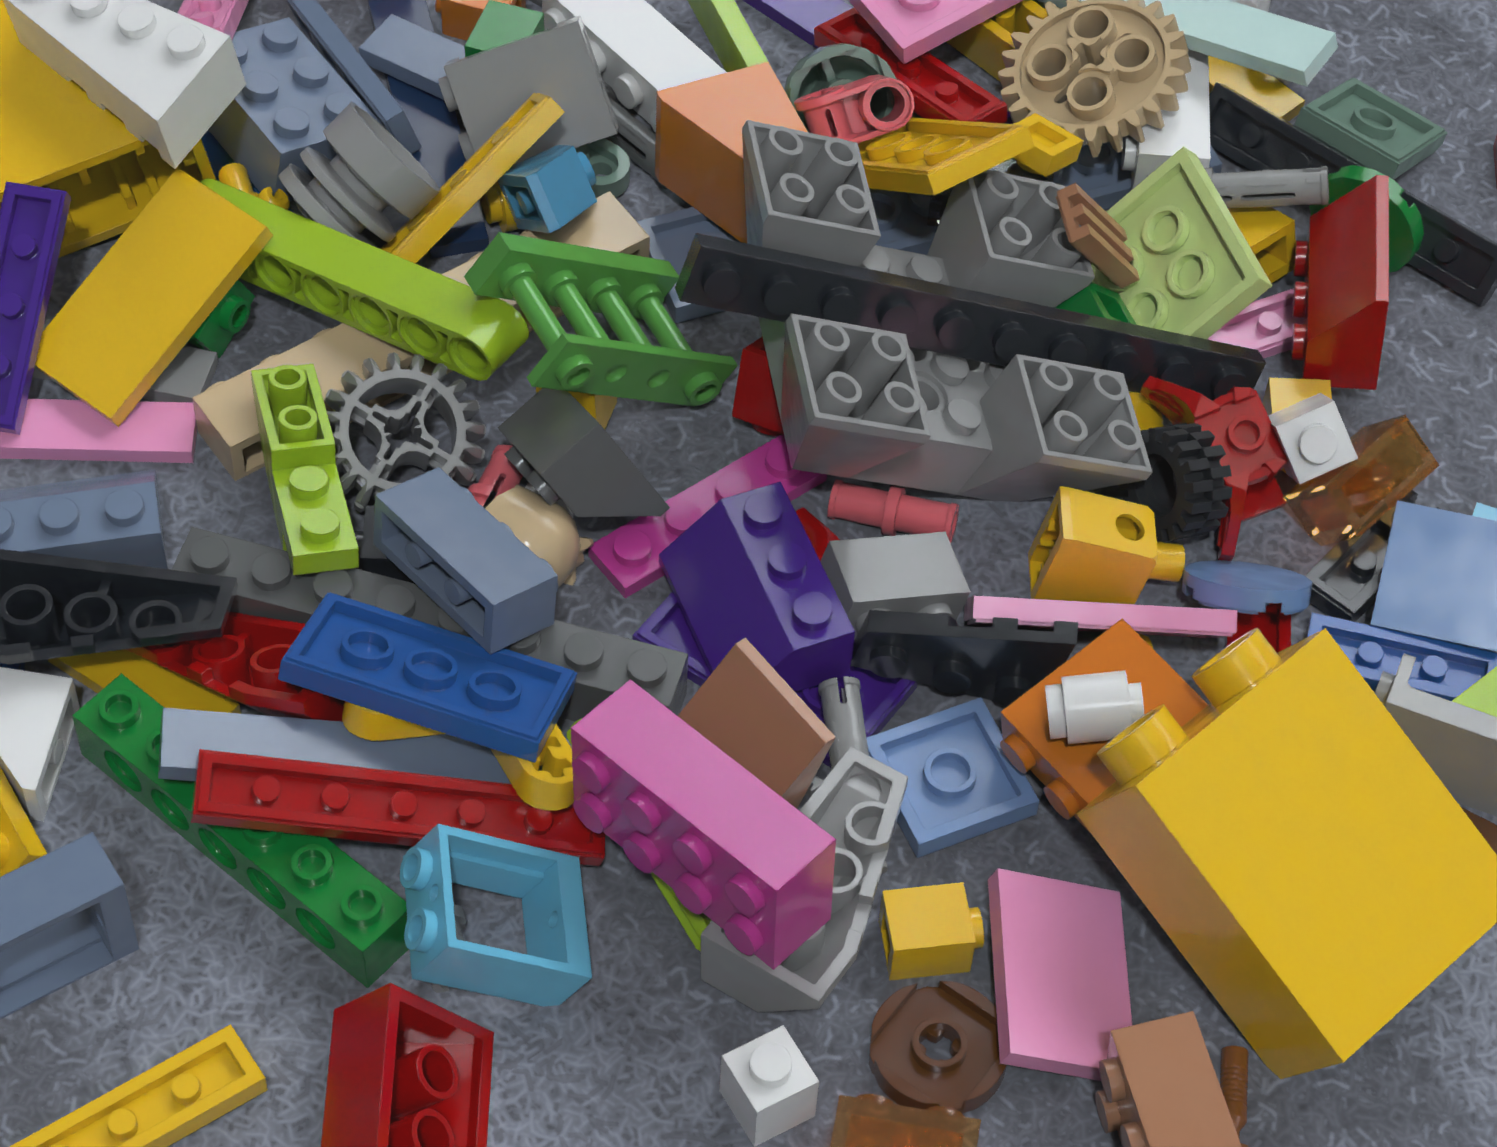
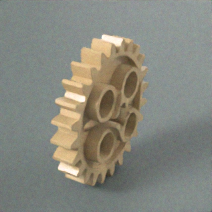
(1097, 69)

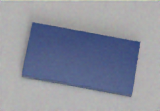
(428, 676)

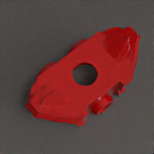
(1249, 444)

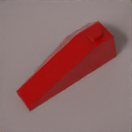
(247, 667)

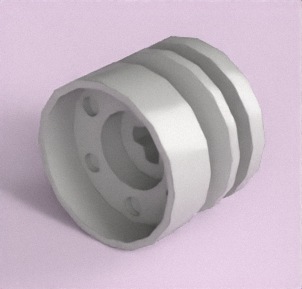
(360, 180)

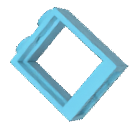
(552, 916)

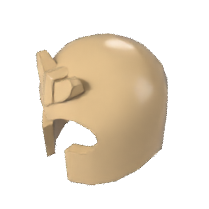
(544, 529)

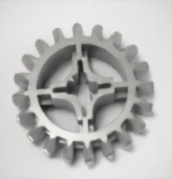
(377, 420)

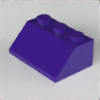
(758, 578)

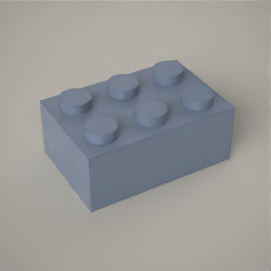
(284, 104)

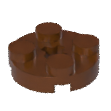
(931, 1014)

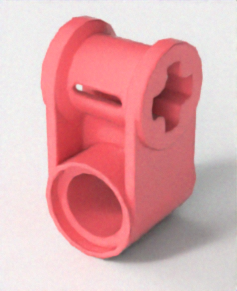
(847, 113)

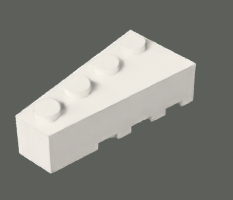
(138, 61)

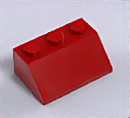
(1344, 288)
(406, 1074)

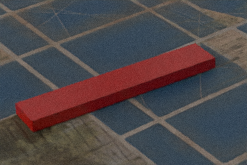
(375, 804)

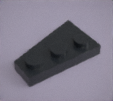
(975, 661)

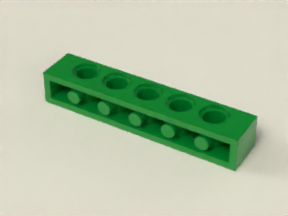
(294, 875)

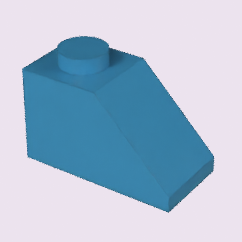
(549, 188)

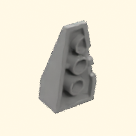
(860, 810)

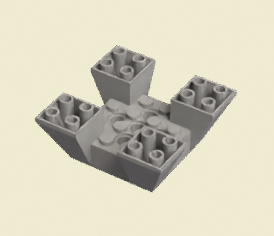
(914, 417)

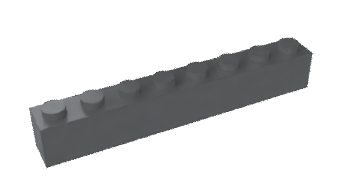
(272, 591)

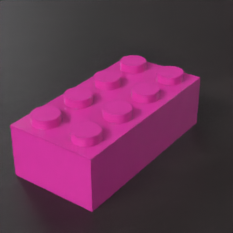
(702, 824)

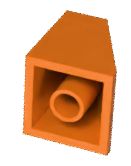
(702, 138)
(1074, 771)

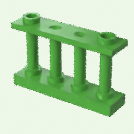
(609, 283)

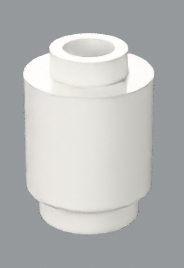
(1093, 706)

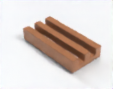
(1098, 238)

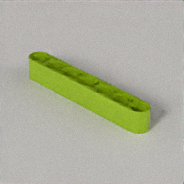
(379, 291)

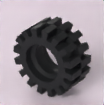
(1198, 478)

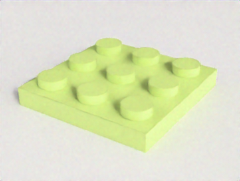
(1186, 252)

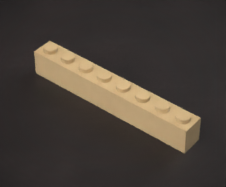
(227, 408)

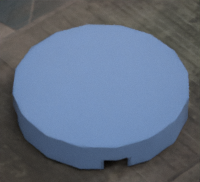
(1246, 586)

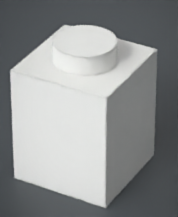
(1312, 438)
(768, 1085)

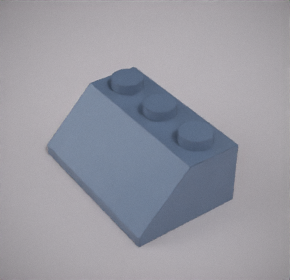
(87, 519)

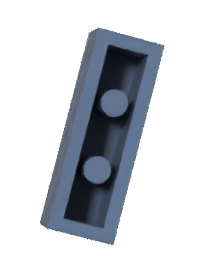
(465, 560)

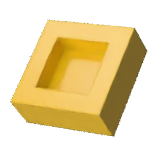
(1053, 147)

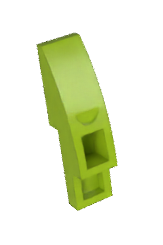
(303, 470)

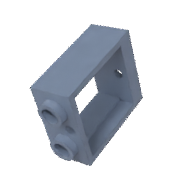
(60, 922)

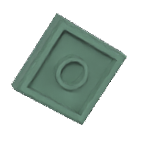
(1371, 128)

